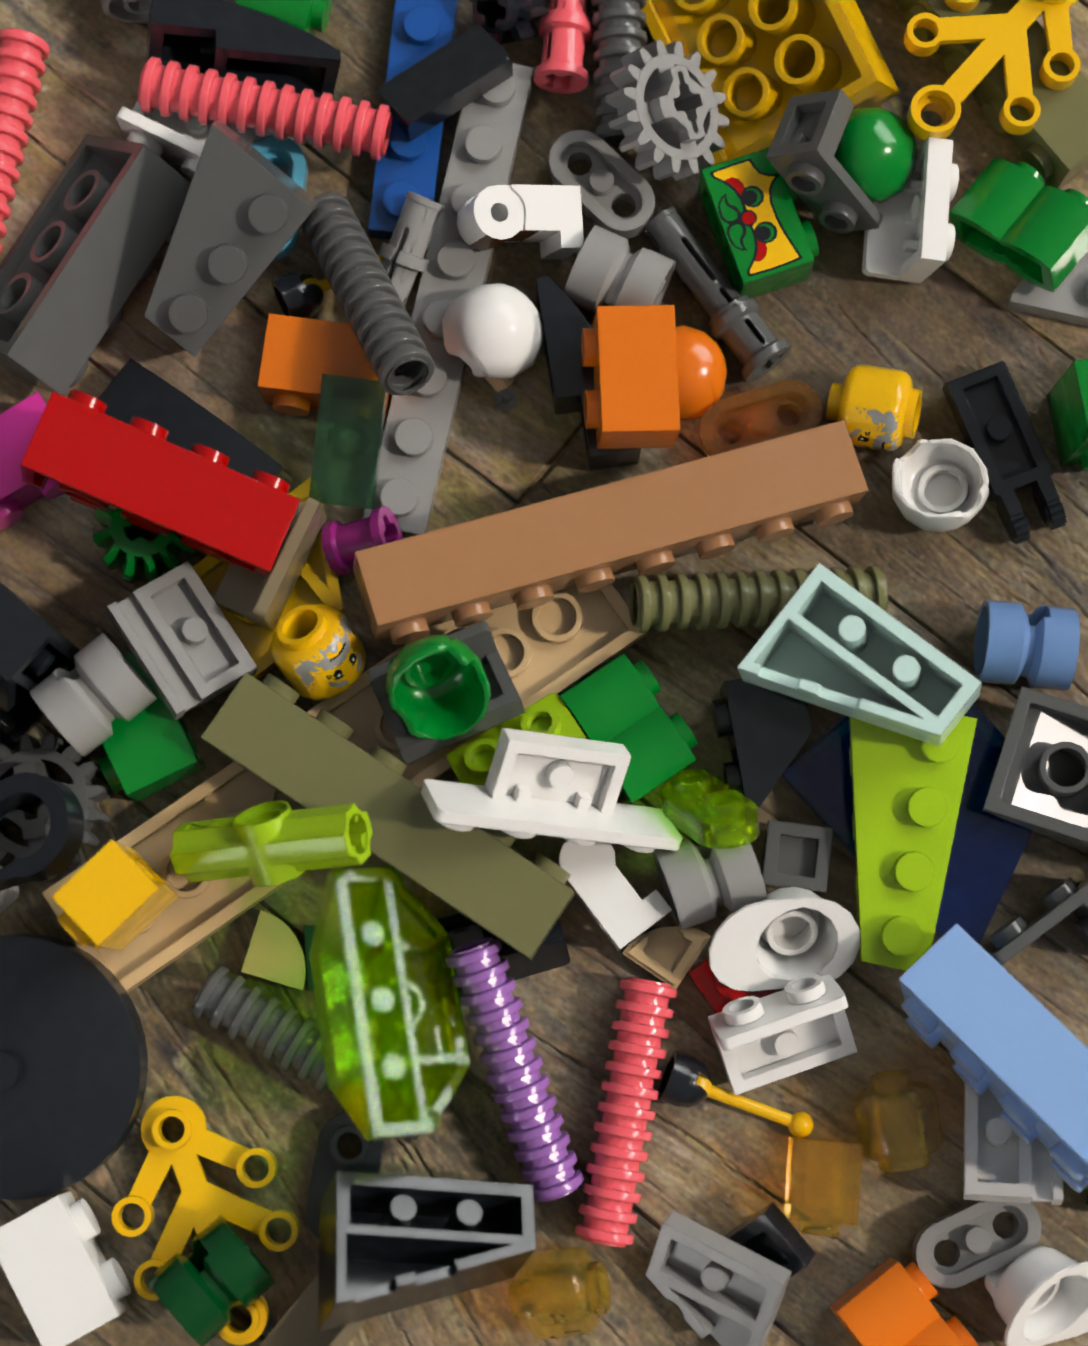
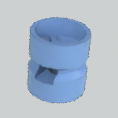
(1026, 645)

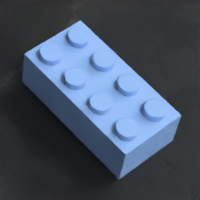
(1004, 1045)

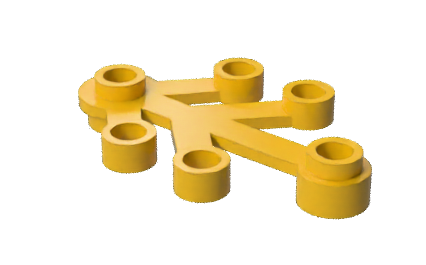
(1000, 38)
(199, 1199)

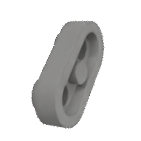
(606, 183)
(975, 1242)

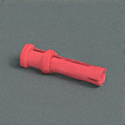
(564, 38)

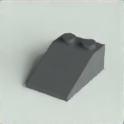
(1044, 769)

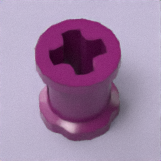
(343, 540)

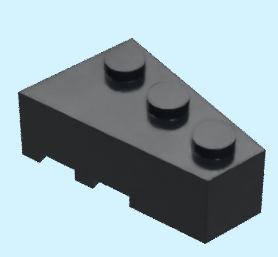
(28, 654)

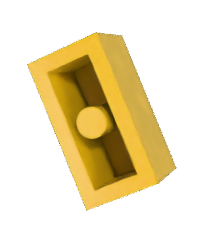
(112, 898)

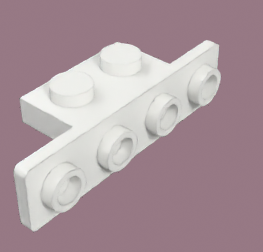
(553, 790)

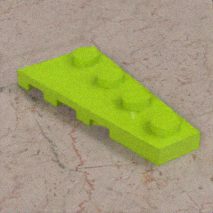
(903, 835)

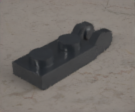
(1008, 445)

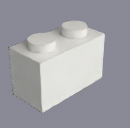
(62, 1271)

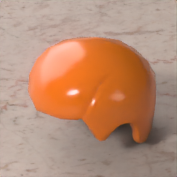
(700, 371)

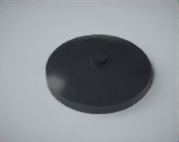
(66, 1065)

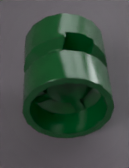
(210, 1281)

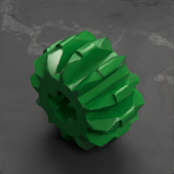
(133, 552)

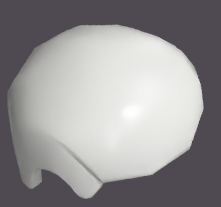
(494, 330)
(939, 484)

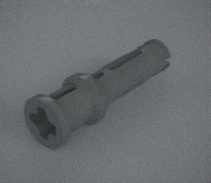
(731, 315)

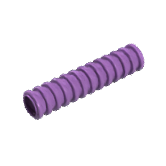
(514, 1069)

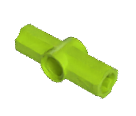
(272, 843)

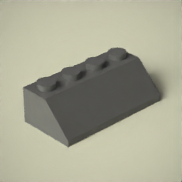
(84, 258)

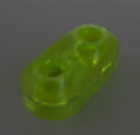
(709, 810)

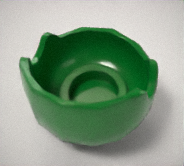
(877, 152)
(438, 687)

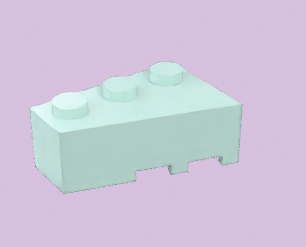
(859, 662)

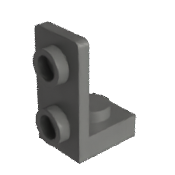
(806, 160)
(1058, 904)

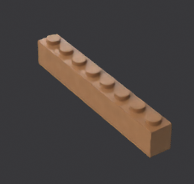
(607, 532)

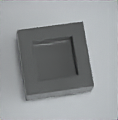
(796, 856)

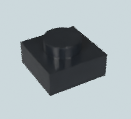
(774, 1238)

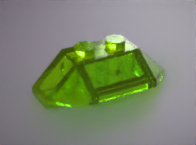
(386, 1004)

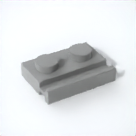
(181, 640)

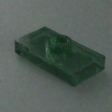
(348, 441)

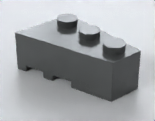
(225, 237)

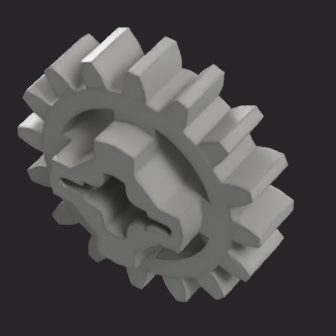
(667, 110)

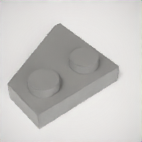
(717, 1282)

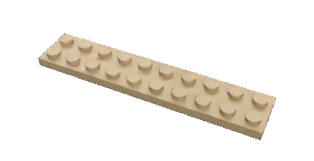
(544, 654)

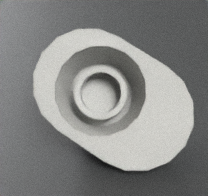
(783, 939)
(1041, 1297)

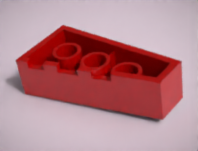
(159, 482)

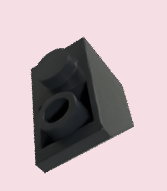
(762, 734)

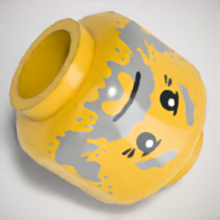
(876, 406)
(318, 651)

